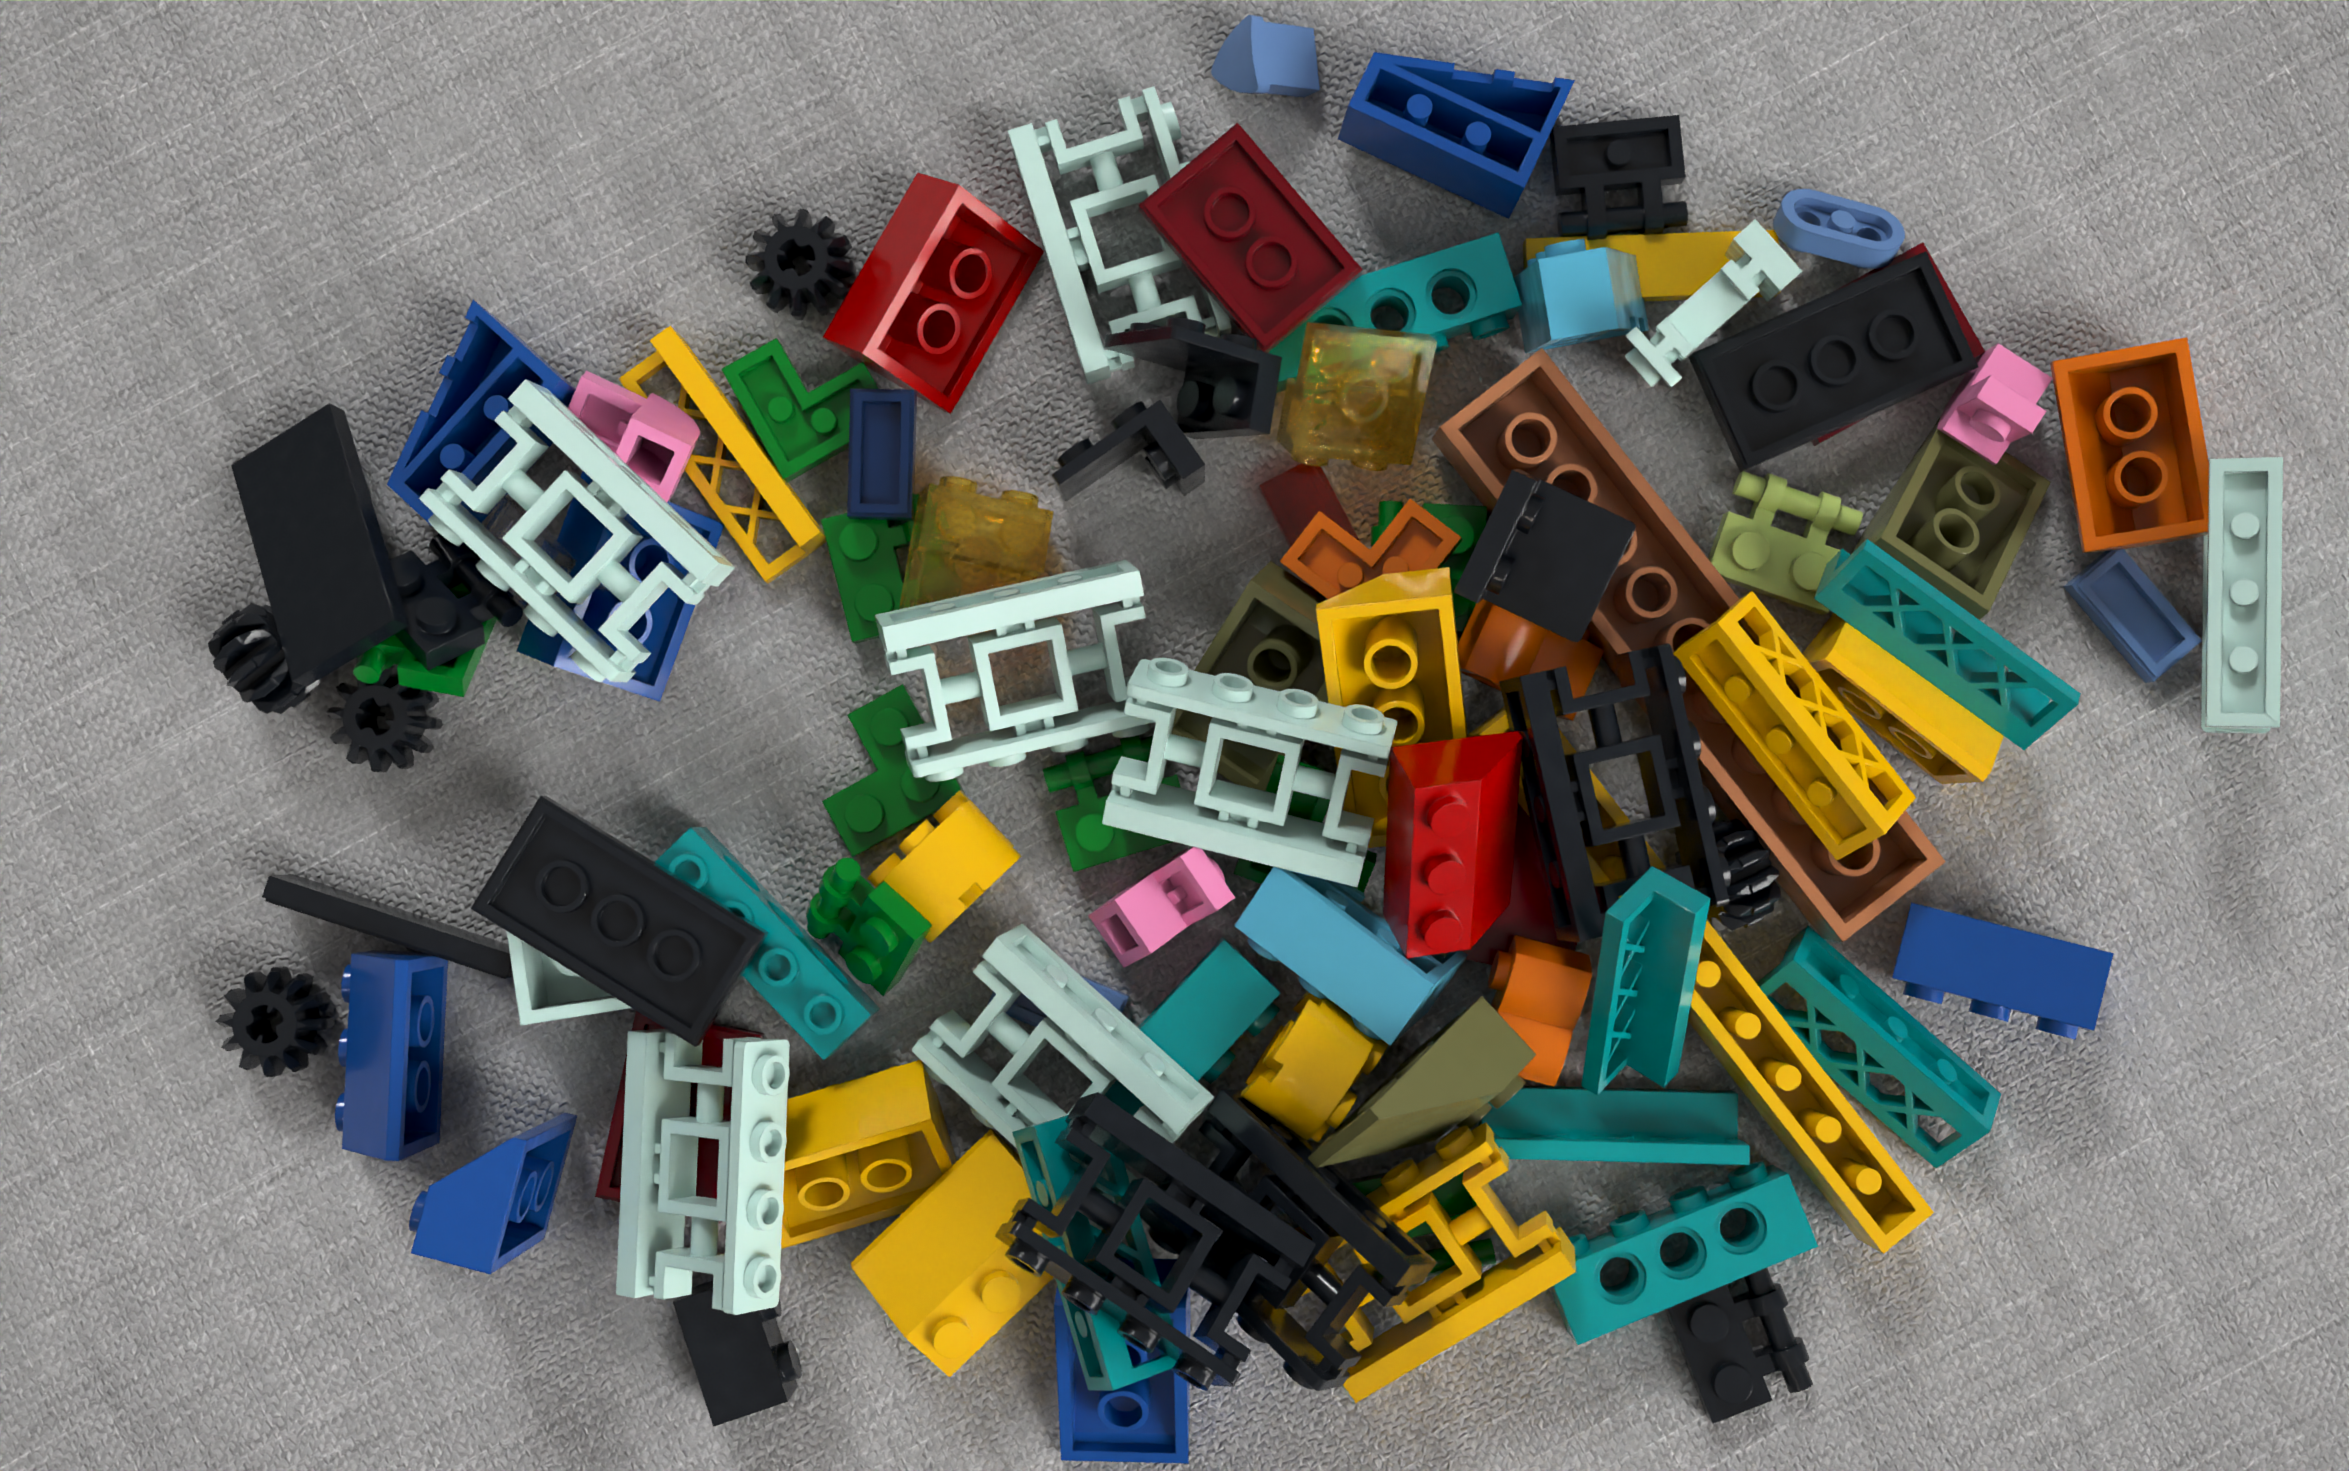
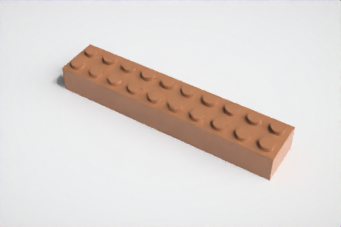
(1667, 595)

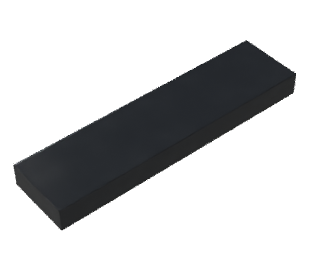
(389, 923)

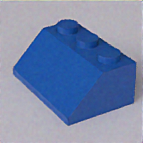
(658, 629)
(392, 1053)
(496, 1202)

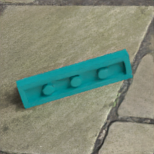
(1936, 650)
(1645, 981)
(1897, 1045)
(1620, 1125)
(1096, 1339)

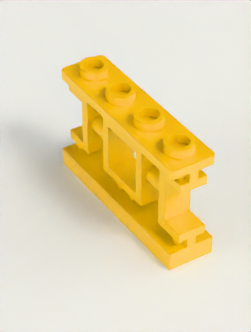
(1461, 1296)

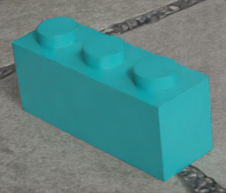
(1207, 1016)

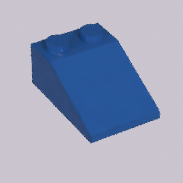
(1131, 1423)

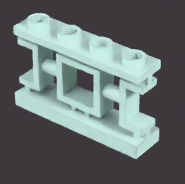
(1076, 248)
(1753, 267)
(609, 497)
(2242, 596)
(1011, 614)
(1238, 817)
(1076, 1024)
(662, 1170)

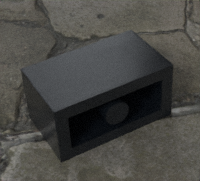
(737, 1357)

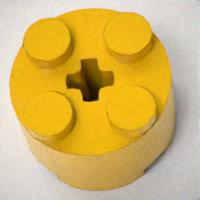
(948, 864)
(1311, 1067)

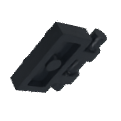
(1619, 157)
(439, 621)
(1720, 1354)

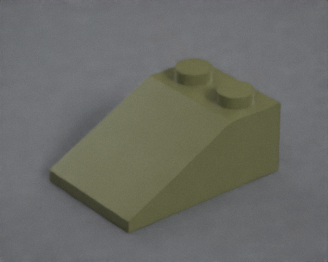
(1958, 519)
(1274, 645)
(1435, 1088)

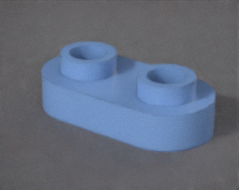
(1838, 228)

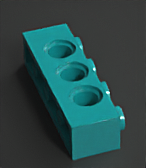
(1472, 269)
(789, 965)
(1772, 1233)

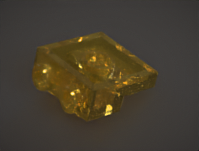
(1356, 396)
(972, 541)

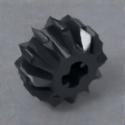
(823, 256)
(253, 660)
(384, 745)
(1752, 877)
(259, 1005)

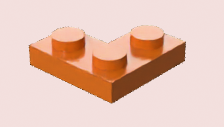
(1337, 561)

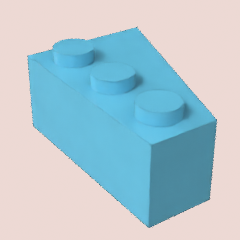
(1578, 296)
(1344, 952)

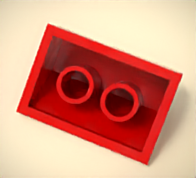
(934, 291)
(1450, 840)

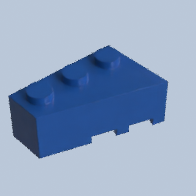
(1454, 126)
(460, 422)
(2002, 970)

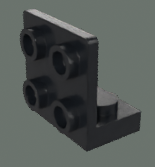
(1226, 380)
(1136, 428)
(1546, 555)

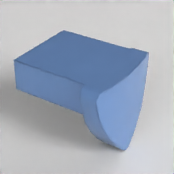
(1268, 59)

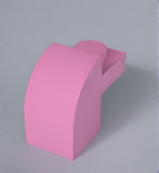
(1995, 404)
(645, 433)
(1161, 905)

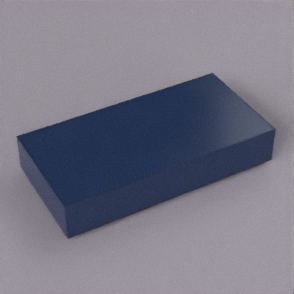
(882, 454)

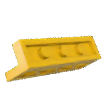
(745, 448)
(1791, 732)

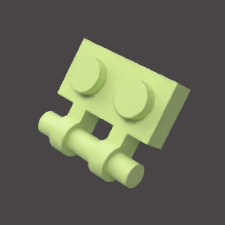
(1772, 559)

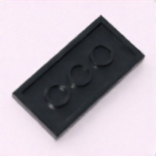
(1833, 361)
(319, 545)
(619, 920)

